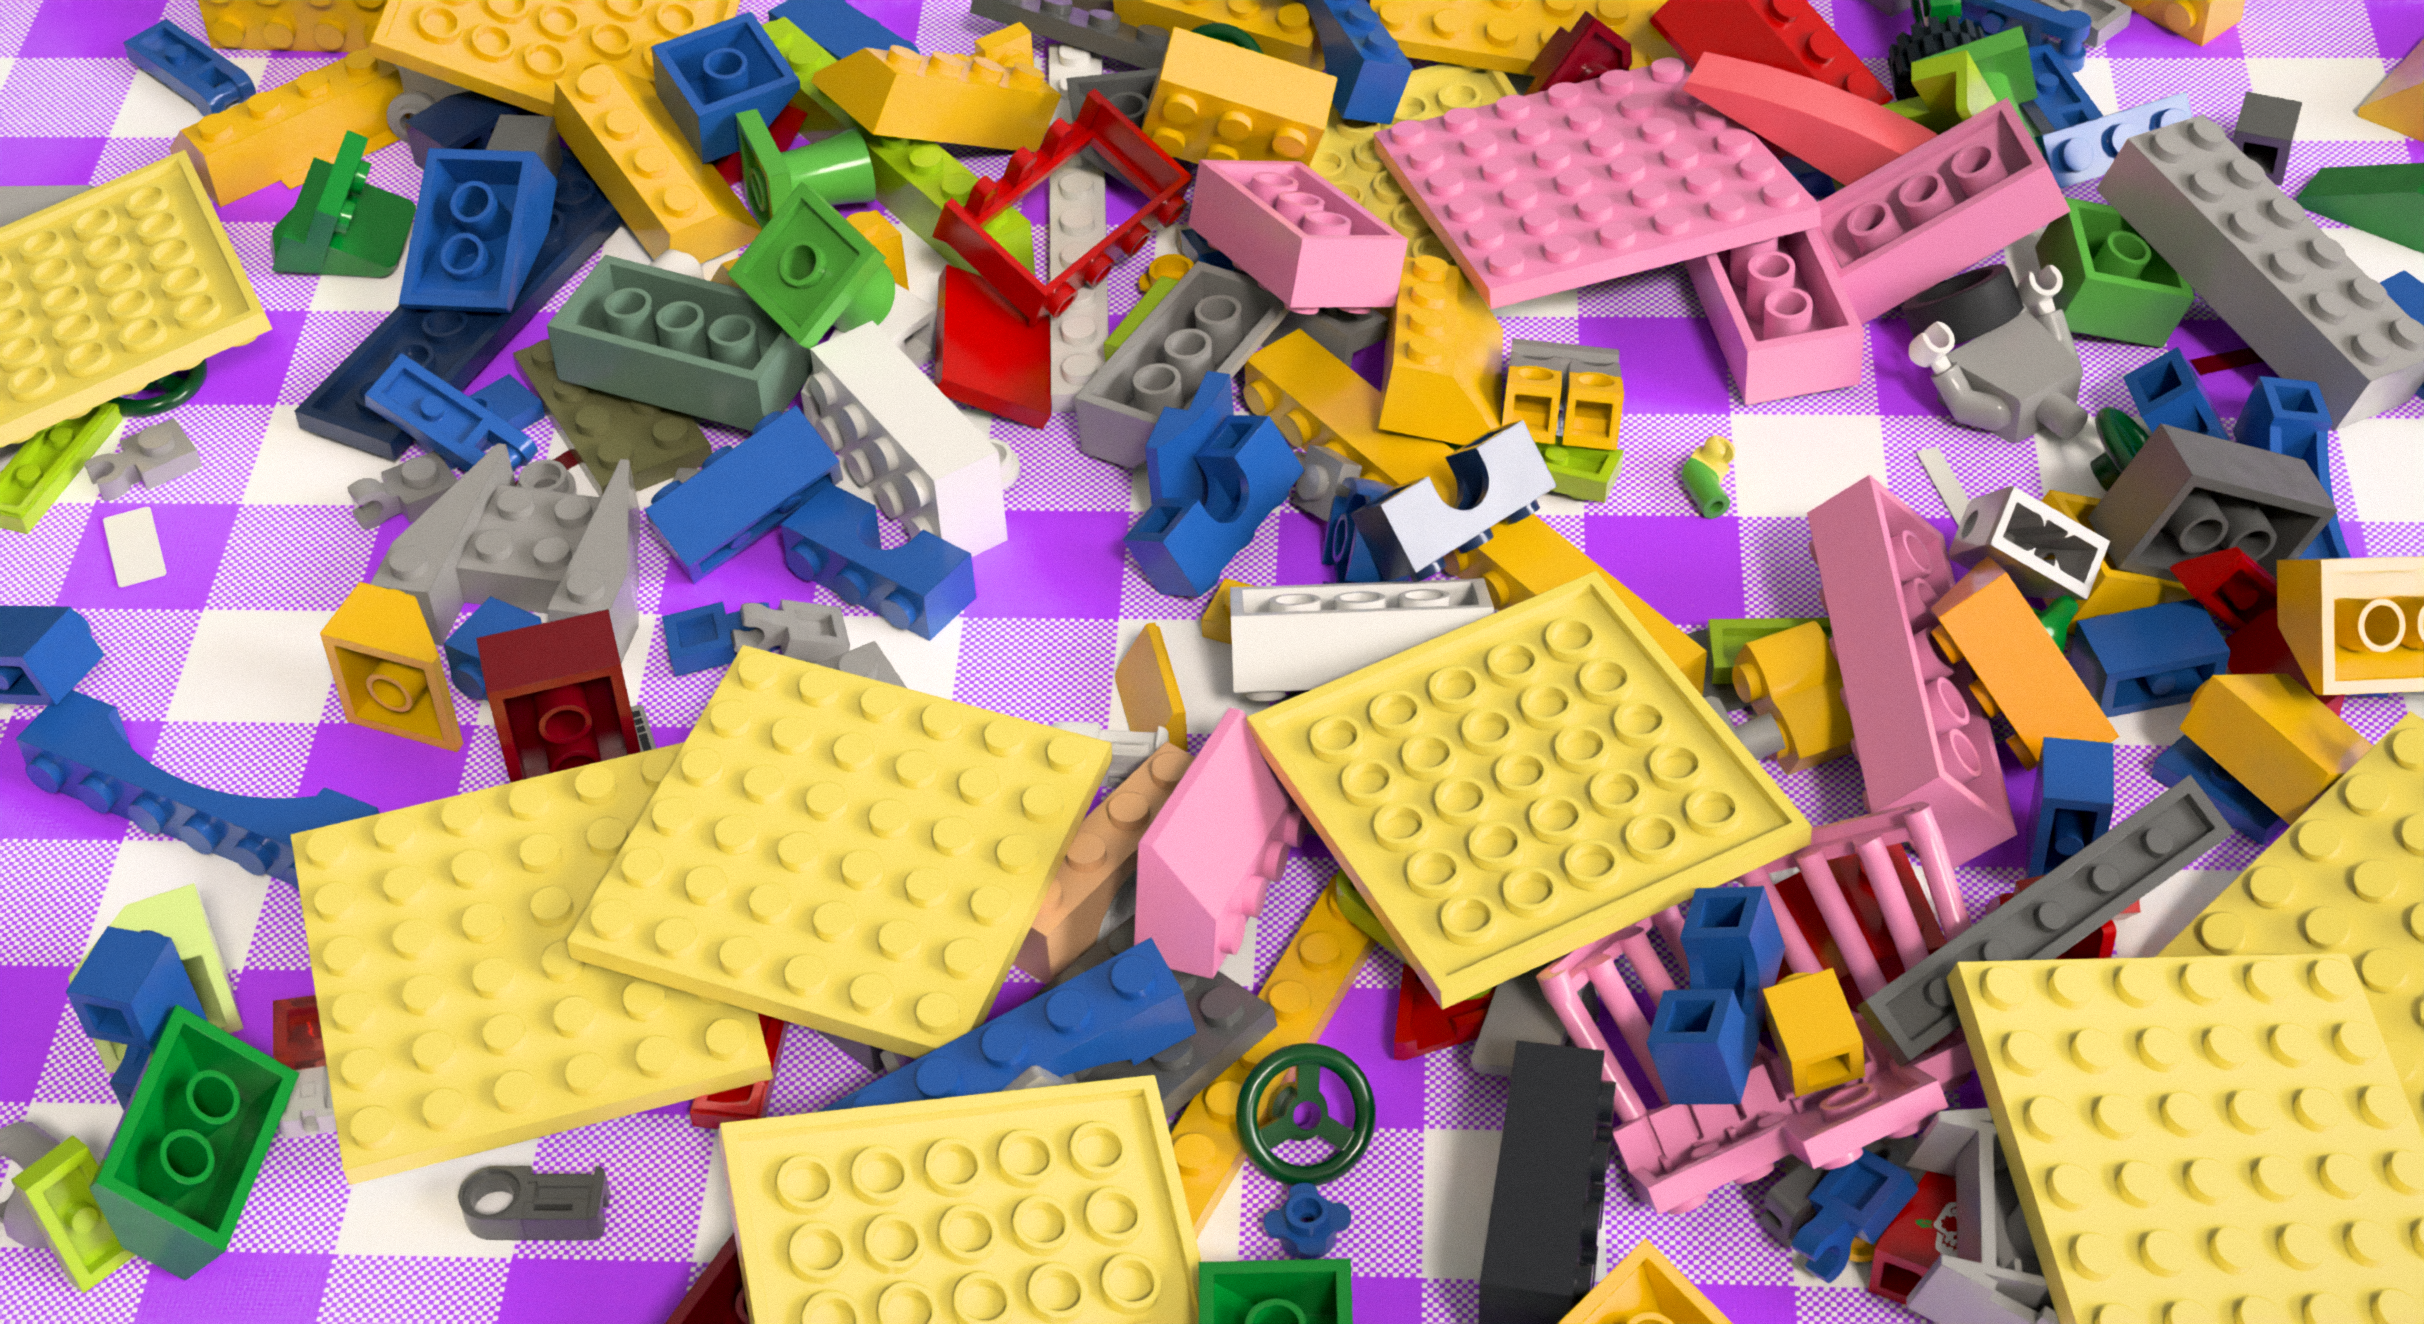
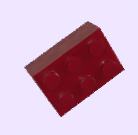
(558, 695)

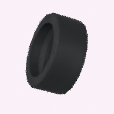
(1966, 303)

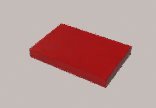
(990, 352)

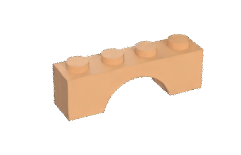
(1098, 865)

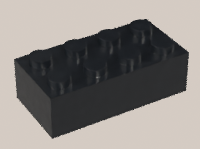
(1548, 1186)

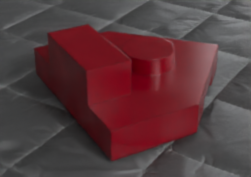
(1579, 55)

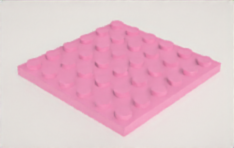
(1591, 182)

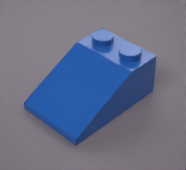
(476, 229)

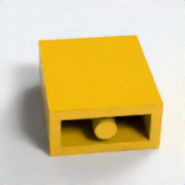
(2273, 738)

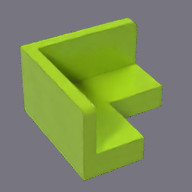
(1948, 91)

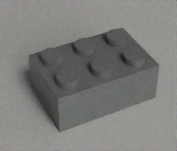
(2207, 495)

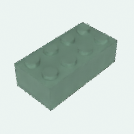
(676, 344)

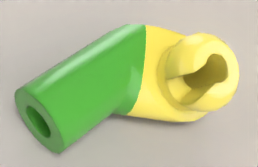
(1706, 471)

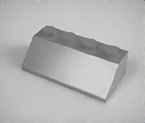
(1202, 325)

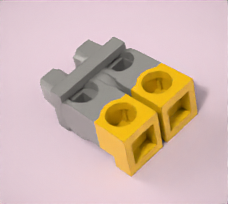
(1566, 378)

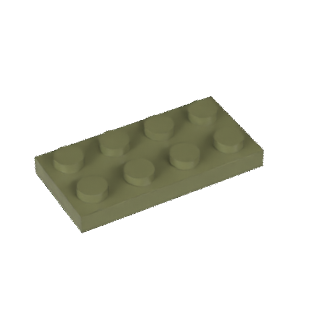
(609, 427)

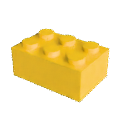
(1235, 103)

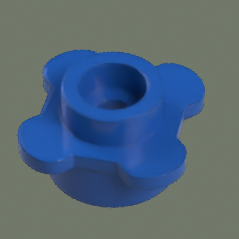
(1312, 1238)

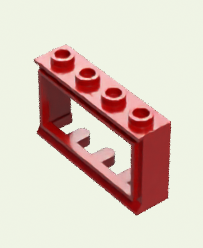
(1122, 146)

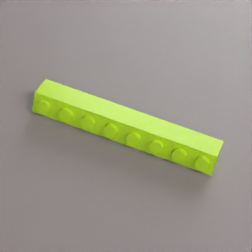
(909, 174)

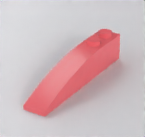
(1806, 117)

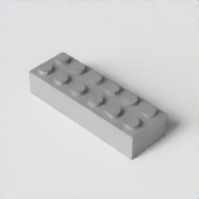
(2267, 268)

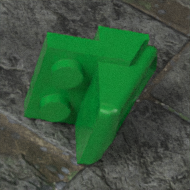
(342, 221)

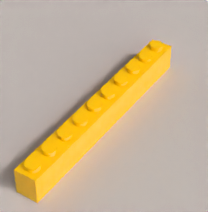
(1331, 406)

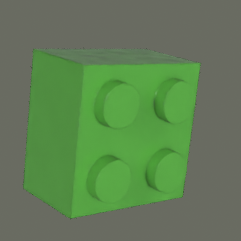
(2112, 277)

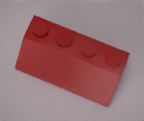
(1770, 33)

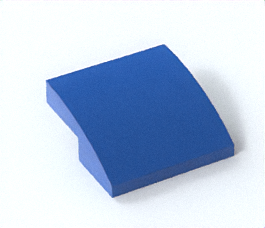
(1180, 435)

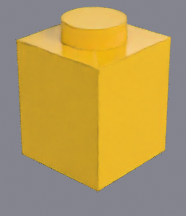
(1813, 1031)

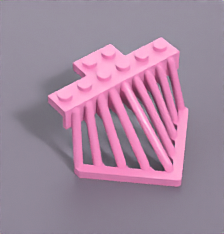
(1691, 1149)

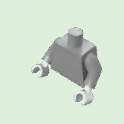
(2014, 375)

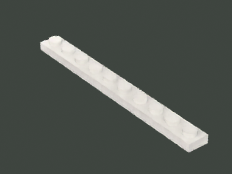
(1075, 228)

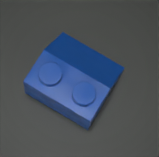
(720, 73)

